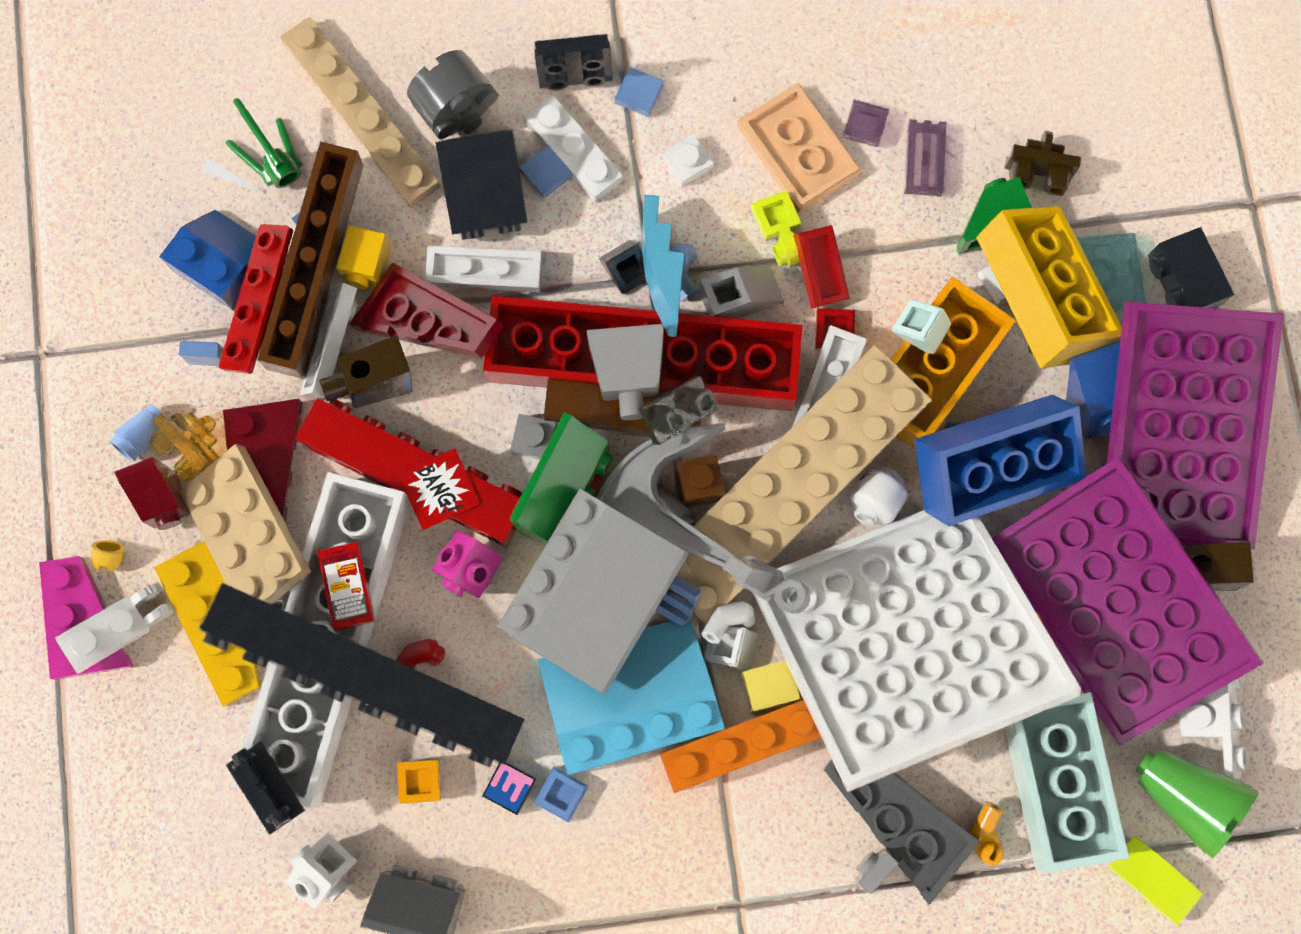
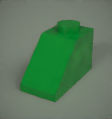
(996, 196)

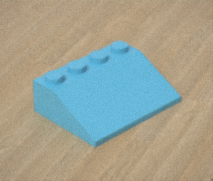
(652, 703)

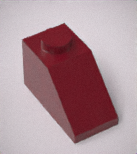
(154, 493)

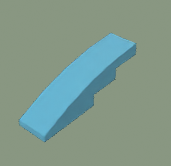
(661, 266)

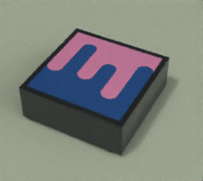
(509, 787)

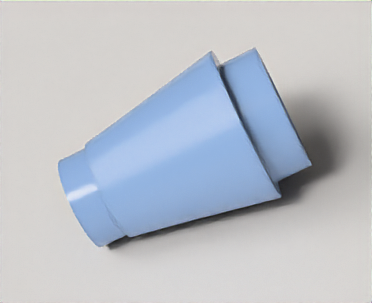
(134, 435)

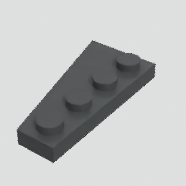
(912, 829)

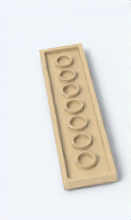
(804, 472)

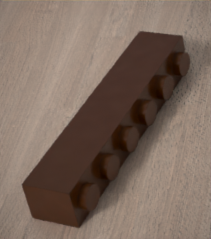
(311, 260)

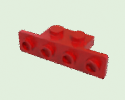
(256, 299)

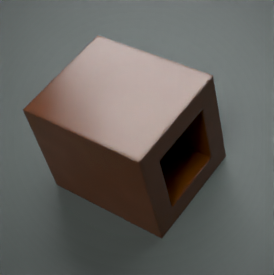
(700, 481)

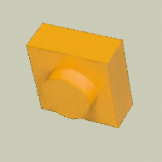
(419, 781)

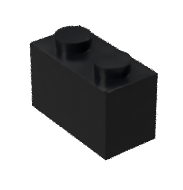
(1190, 271)

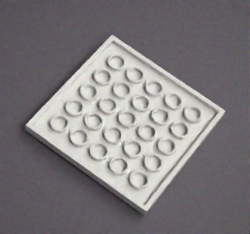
(914, 645)

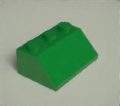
(565, 467)

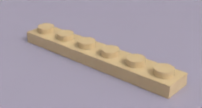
(360, 112)

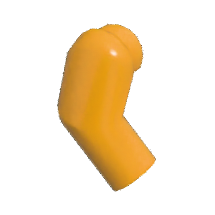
(990, 847)

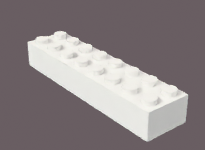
(296, 720)

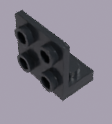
(573, 61)

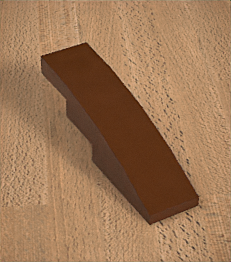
(587, 405)

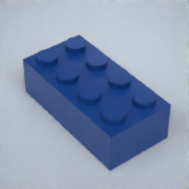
(1000, 459)

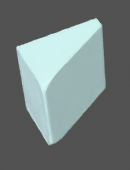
(922, 325)

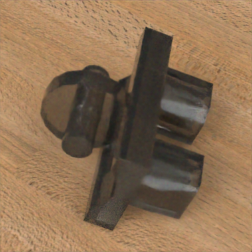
(678, 409)

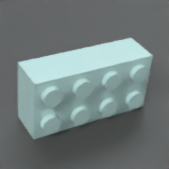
(1066, 787)

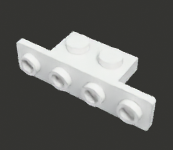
(1219, 717)

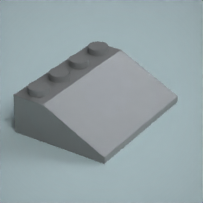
(592, 591)

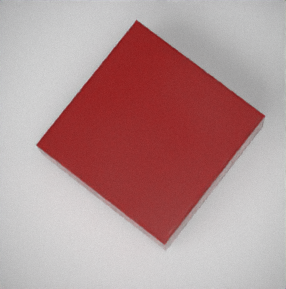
(838, 318)

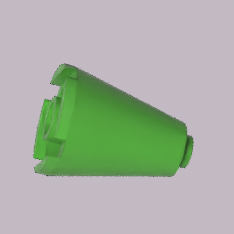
(1196, 798)

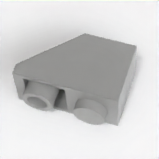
(740, 292)

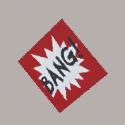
(439, 489)

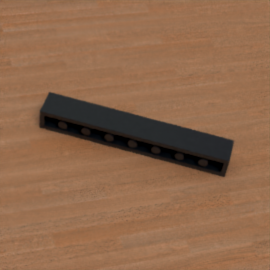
(359, 674)

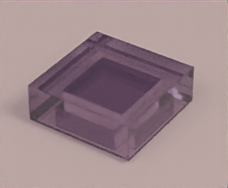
(865, 123)

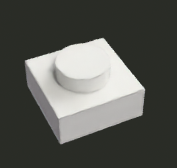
(687, 160)

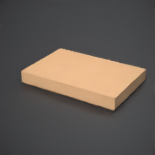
(798, 147)

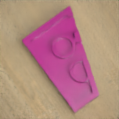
(68, 600)

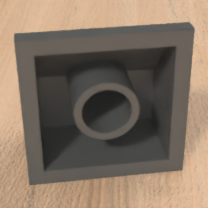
(413, 904)

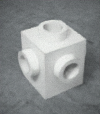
(320, 871)

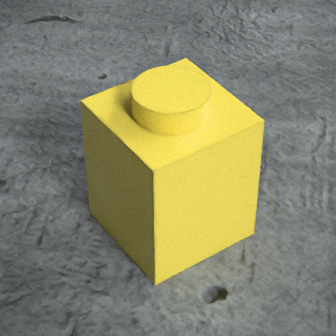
(769, 686)

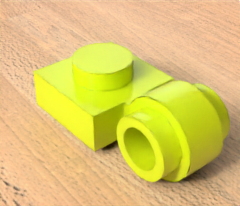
(778, 218)

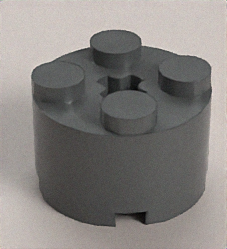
(451, 94)

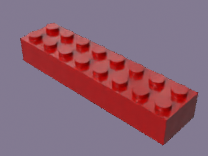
(736, 358)

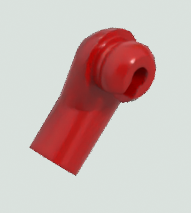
(422, 652)

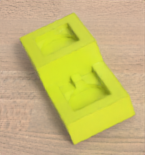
(1156, 881)

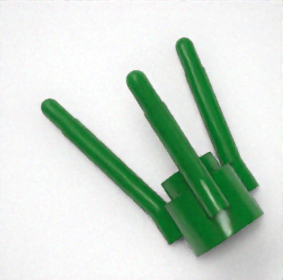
(279, 166)

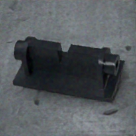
(264, 787)

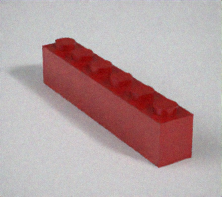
(382, 456)

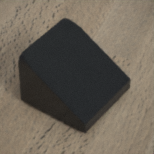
(625, 266)

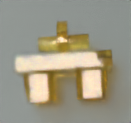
(190, 437)

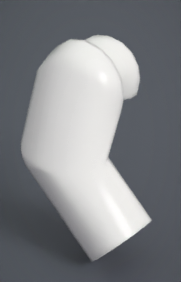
(727, 615)

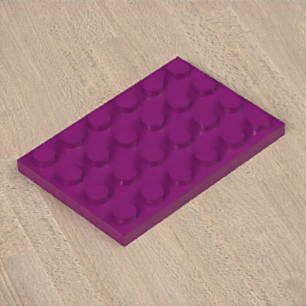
(1197, 414)
(1124, 602)

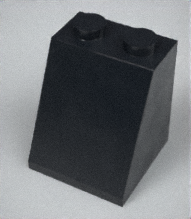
(482, 183)

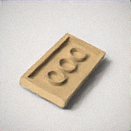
(244, 527)

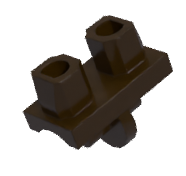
(1045, 160)

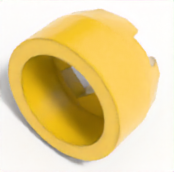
(107, 554)

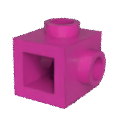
(466, 565)

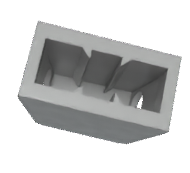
(627, 364)

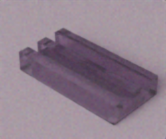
(926, 129)

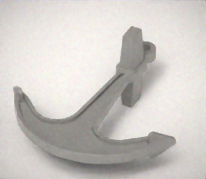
(634, 493)

